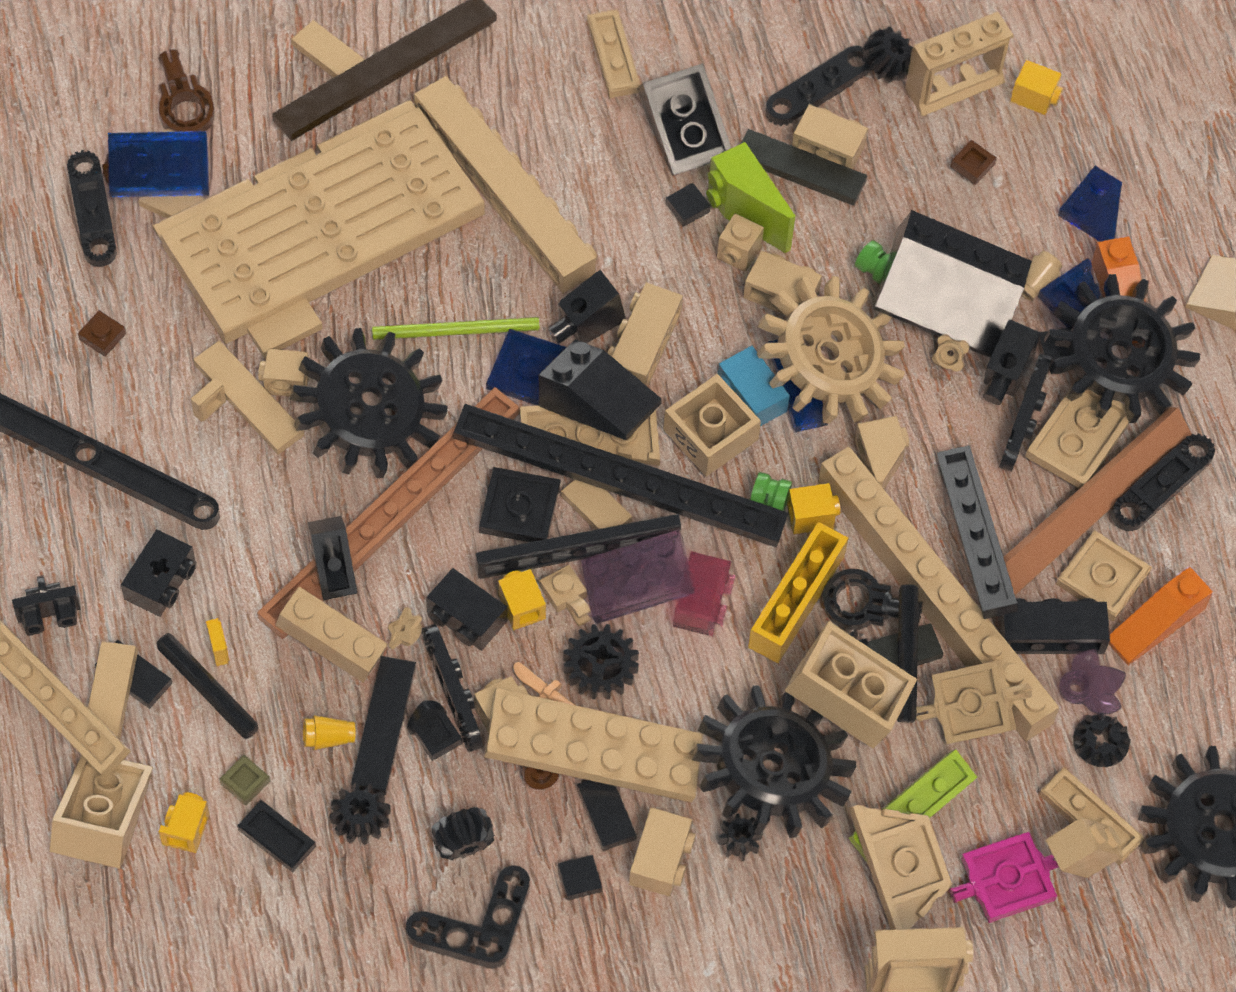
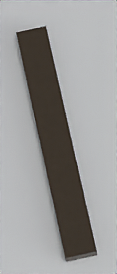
(383, 68)

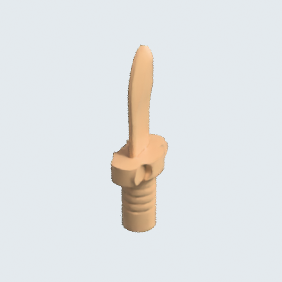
(546, 691)

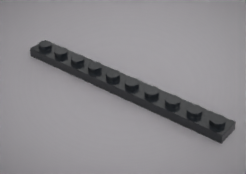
(620, 475)

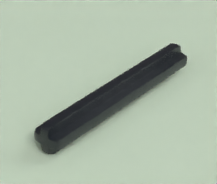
(908, 644)
(207, 686)

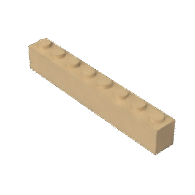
(507, 186)

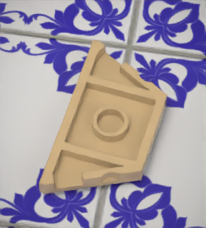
(902, 862)

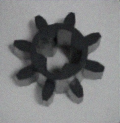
(743, 845)

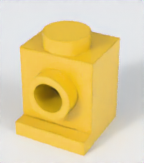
(185, 823)

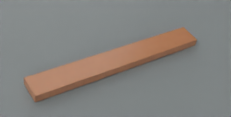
(1094, 498)

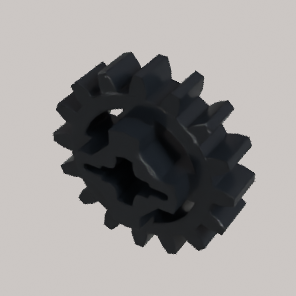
(585, 658)

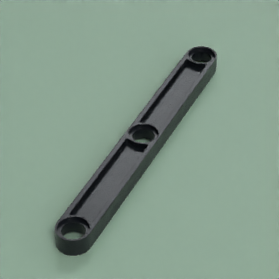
(107, 465)

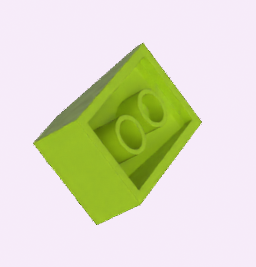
(744, 188)

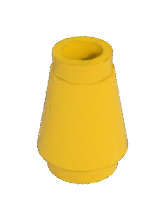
(327, 732)

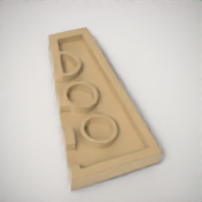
(640, 446)

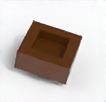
(973, 162)
(102, 333)

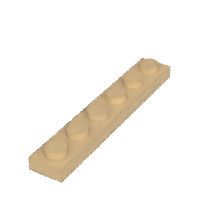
(59, 704)

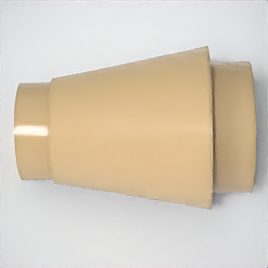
(1043, 271)

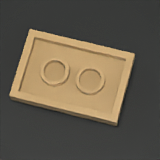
(1076, 440)

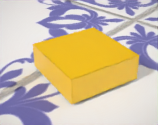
(217, 642)

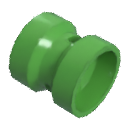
(872, 260)
(770, 491)

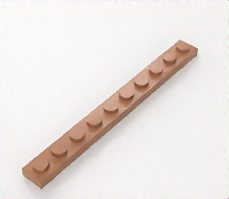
(394, 506)

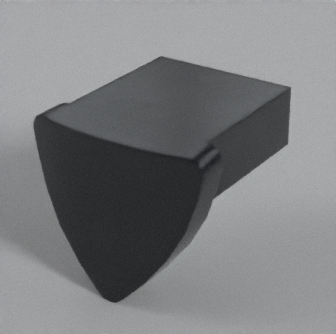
(433, 729)

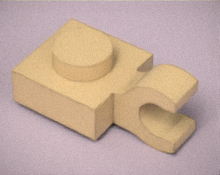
(567, 591)

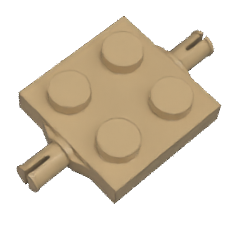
(973, 702)

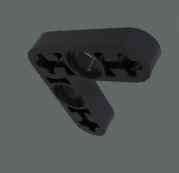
(487, 934)

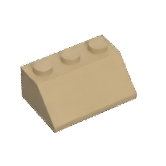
(851, 685)

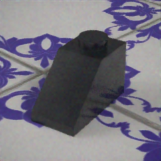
(332, 557)

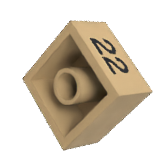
(711, 425)

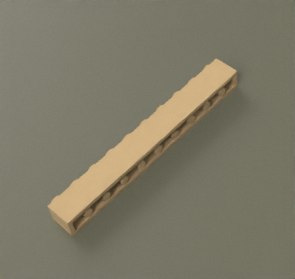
(943, 597)

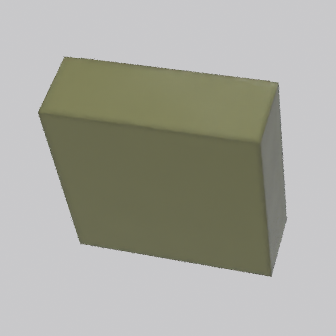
(244, 780)

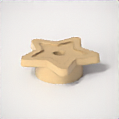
(405, 629)

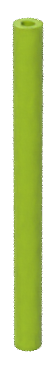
(456, 328)

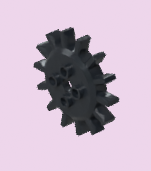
(1124, 321)
(372, 431)
(804, 759)
(1186, 820)

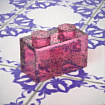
(705, 608)

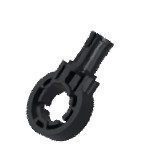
(870, 613)

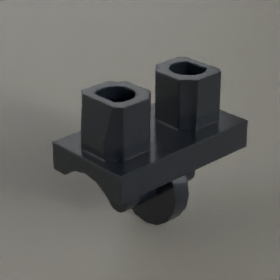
(46, 602)

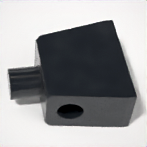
(588, 310)
(1010, 361)

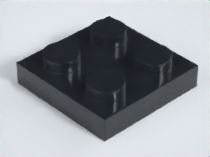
(519, 505)

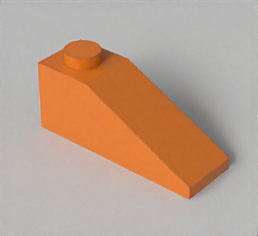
(1117, 258)
(1161, 615)

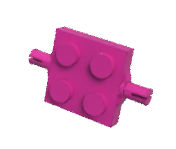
(1007, 877)

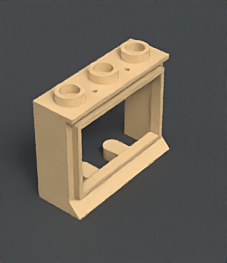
(983, 36)
(918, 960)

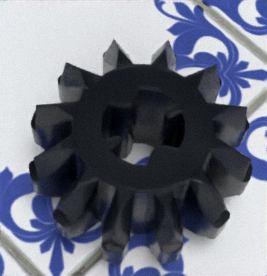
(888, 54)
(357, 824)
(463, 833)

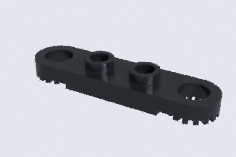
(817, 86)
(91, 208)
(1024, 425)
(1163, 482)
(448, 674)

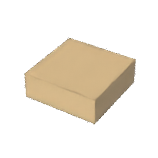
(208, 399)

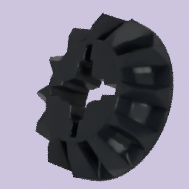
(1107, 754)

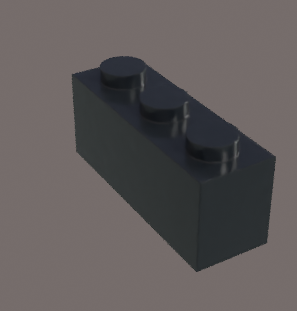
(1056, 627)

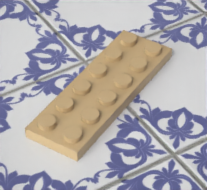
(593, 745)

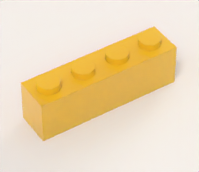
(798, 592)

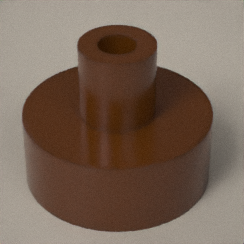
(538, 778)

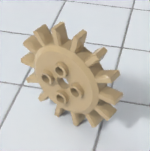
(858, 349)

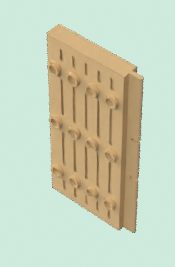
(319, 219)

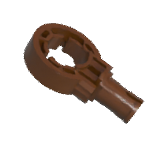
(181, 92)

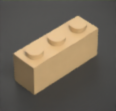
(647, 330)
(331, 634)

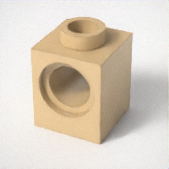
(281, 371)

